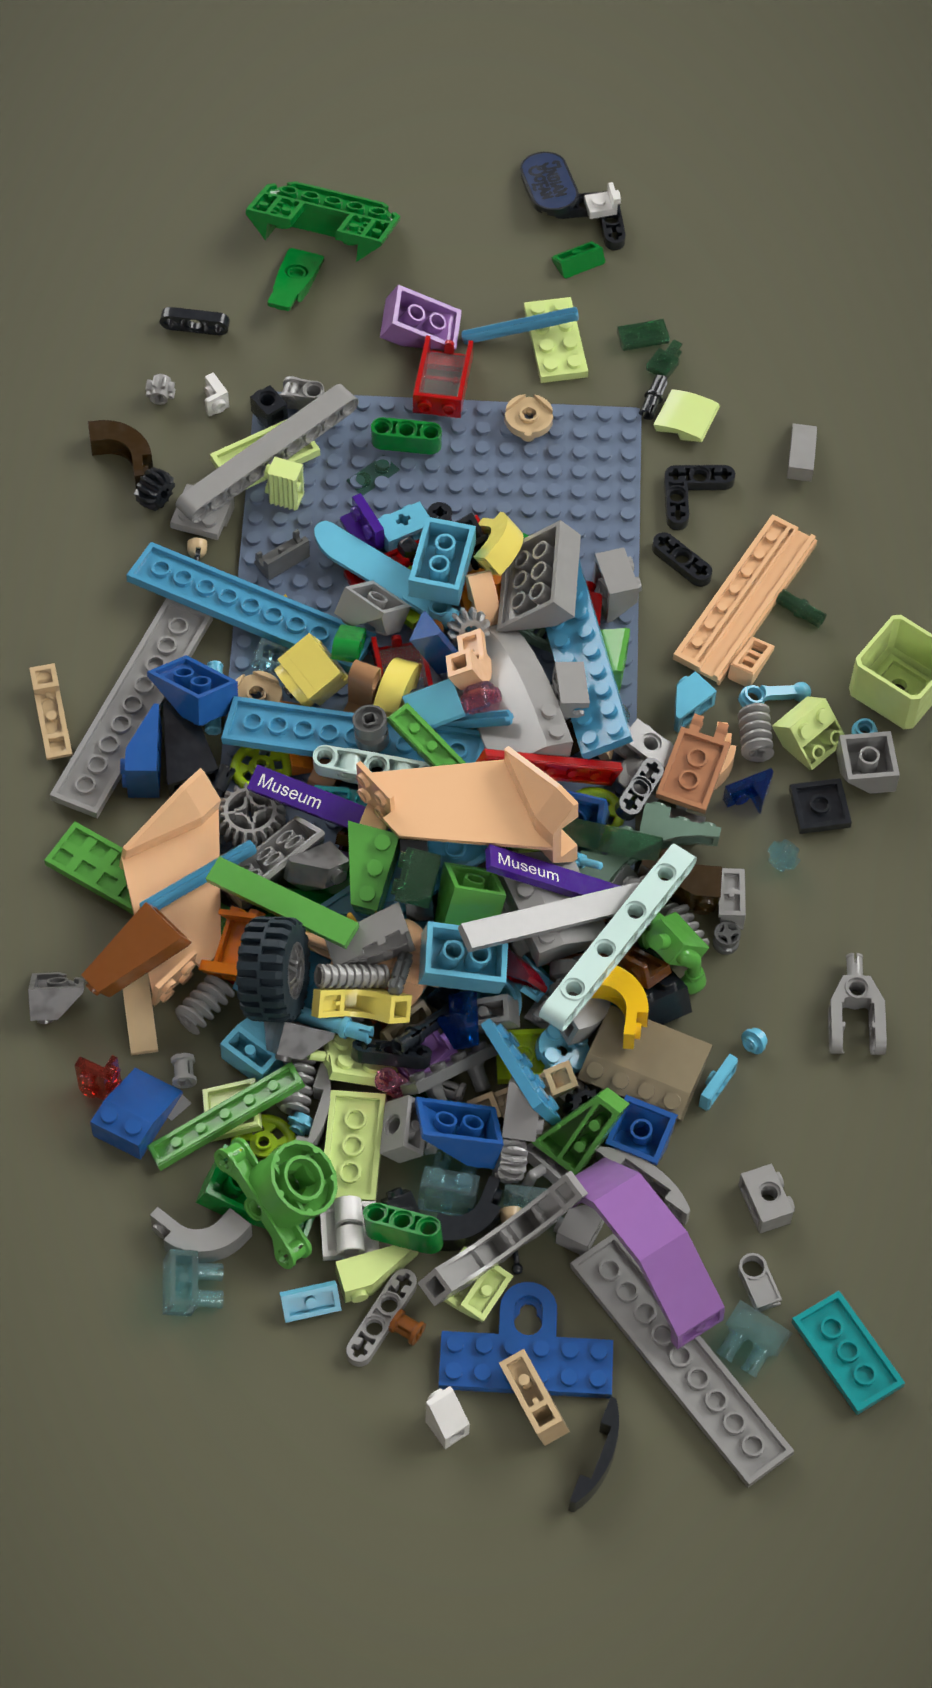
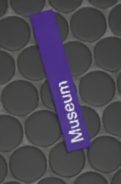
(305, 797)
(541, 873)

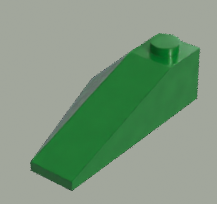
(223, 1192)

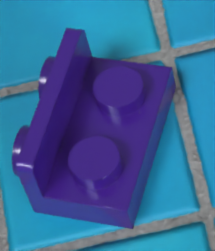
(363, 523)

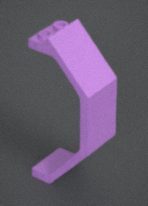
(657, 1245)

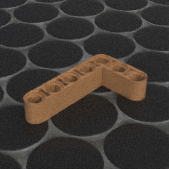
(362, 690)

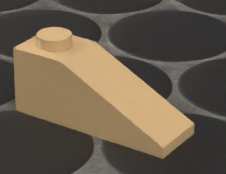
(534, 1397)

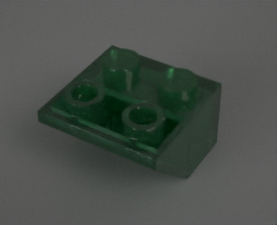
(417, 877)

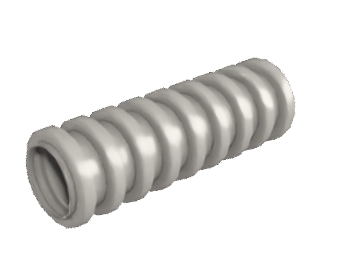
(351, 976)

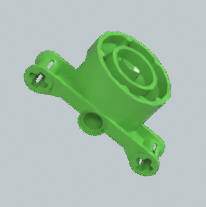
(282, 1190)

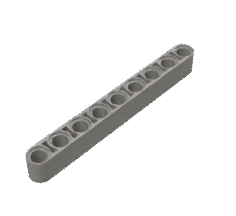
(280, 442)

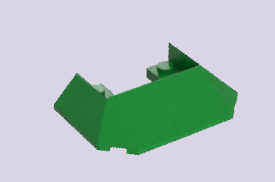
(324, 212)

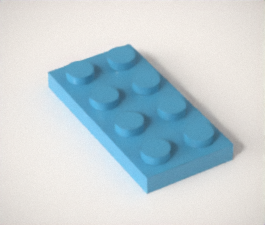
(519, 1067)

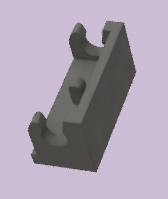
(283, 556)

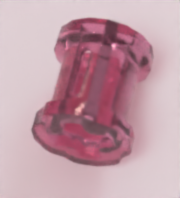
(389, 1081)

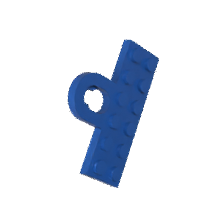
(564, 1364)

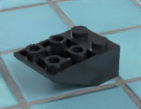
(667, 998)

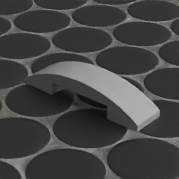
(321, 1092)
(656, 1179)

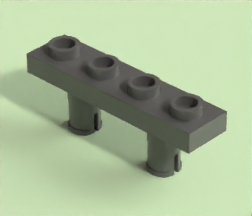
(441, 1071)

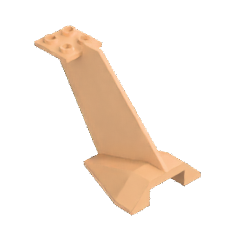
(475, 804)
(164, 850)

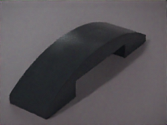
(586, 1486)

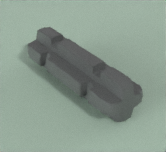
(400, 973)

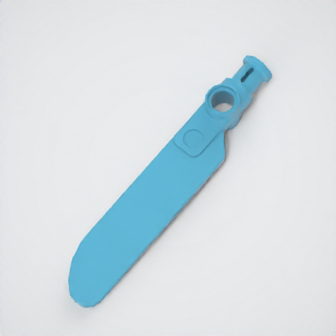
(373, 565)

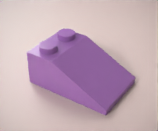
(412, 316)

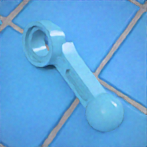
(798, 691)

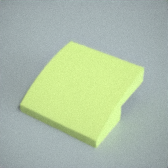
(686, 415)
(482, 1294)

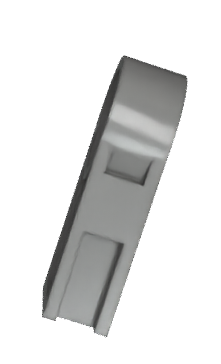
(761, 1288)

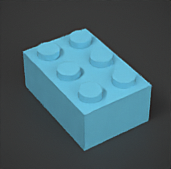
(442, 561)
(450, 965)

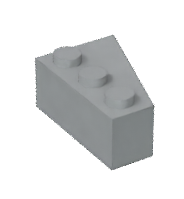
(377, 939)

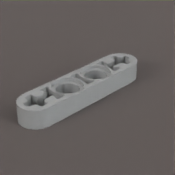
(379, 1316)

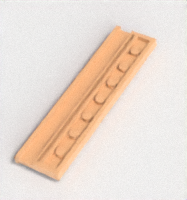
(745, 599)

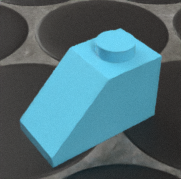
(692, 697)

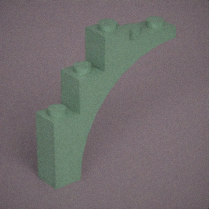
(657, 823)

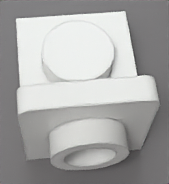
(603, 203)
(217, 395)

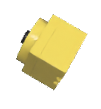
(310, 672)

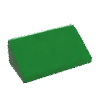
(579, 259)

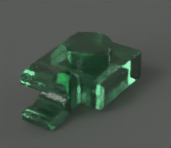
(665, 361)

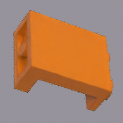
(227, 952)

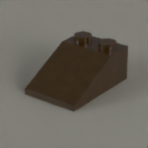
(699, 889)

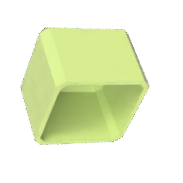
(896, 656)

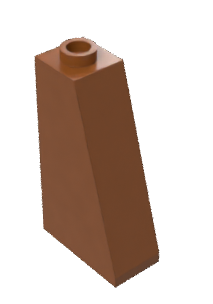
(134, 951)

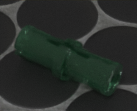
(801, 608)

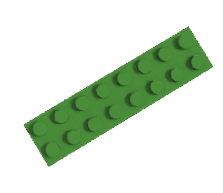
(94, 865)

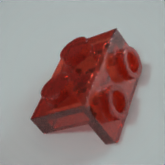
(97, 1080)

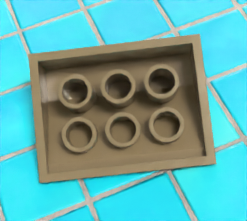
(658, 1070)

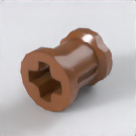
(407, 1327)

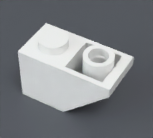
(446, 1417)

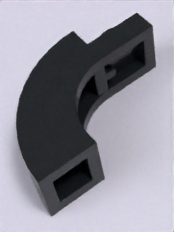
(474, 1225)

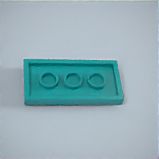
(848, 1352)

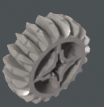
(235, 819)

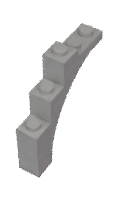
(503, 1241)

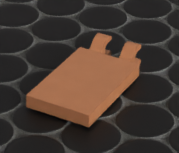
(694, 766)

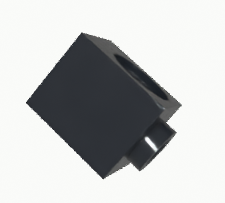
(268, 406)

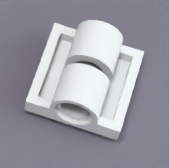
(344, 1229)

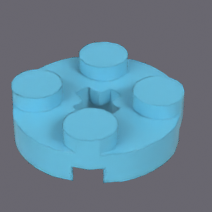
(550, 1056)

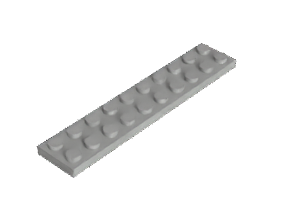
(96, 762)
(691, 1372)

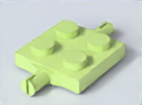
(341, 1065)

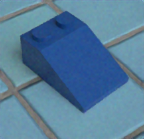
(195, 689)
(143, 758)
(134, 1112)
(461, 1130)

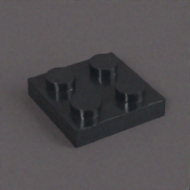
(820, 806)

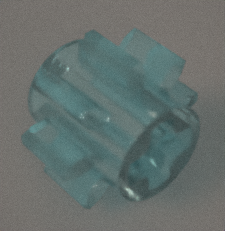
(783, 855)

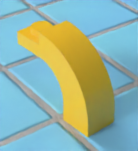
(631, 998)

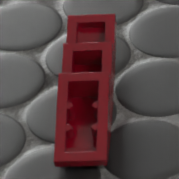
(522, 973)

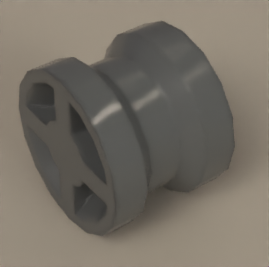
(731, 933)

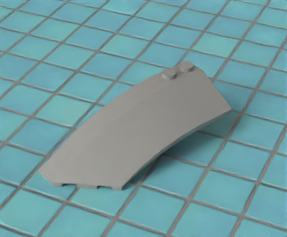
(527, 693)

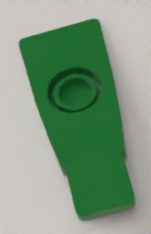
(294, 278)

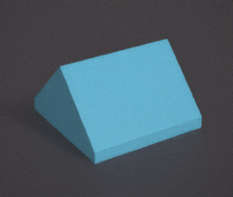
(437, 703)

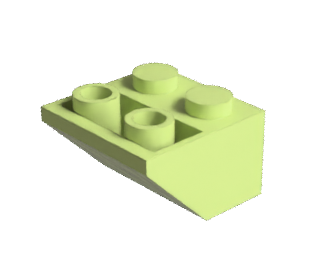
(809, 731)

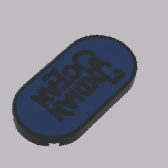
(549, 183)

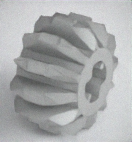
(472, 618)
(512, 1161)

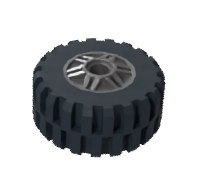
(273, 969)

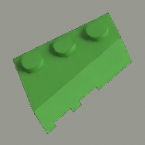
(371, 866)
(582, 1132)

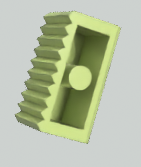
(284, 483)

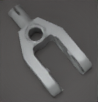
(869, 999)

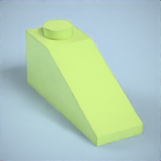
(368, 1272)

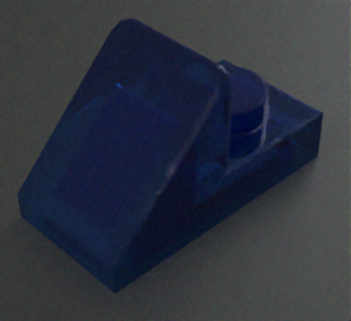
(752, 787)
(462, 1021)

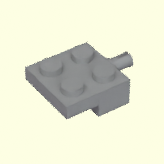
(208, 527)

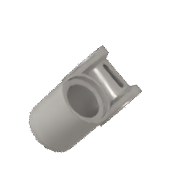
(300, 392)

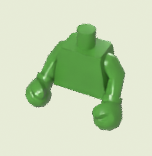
(677, 946)

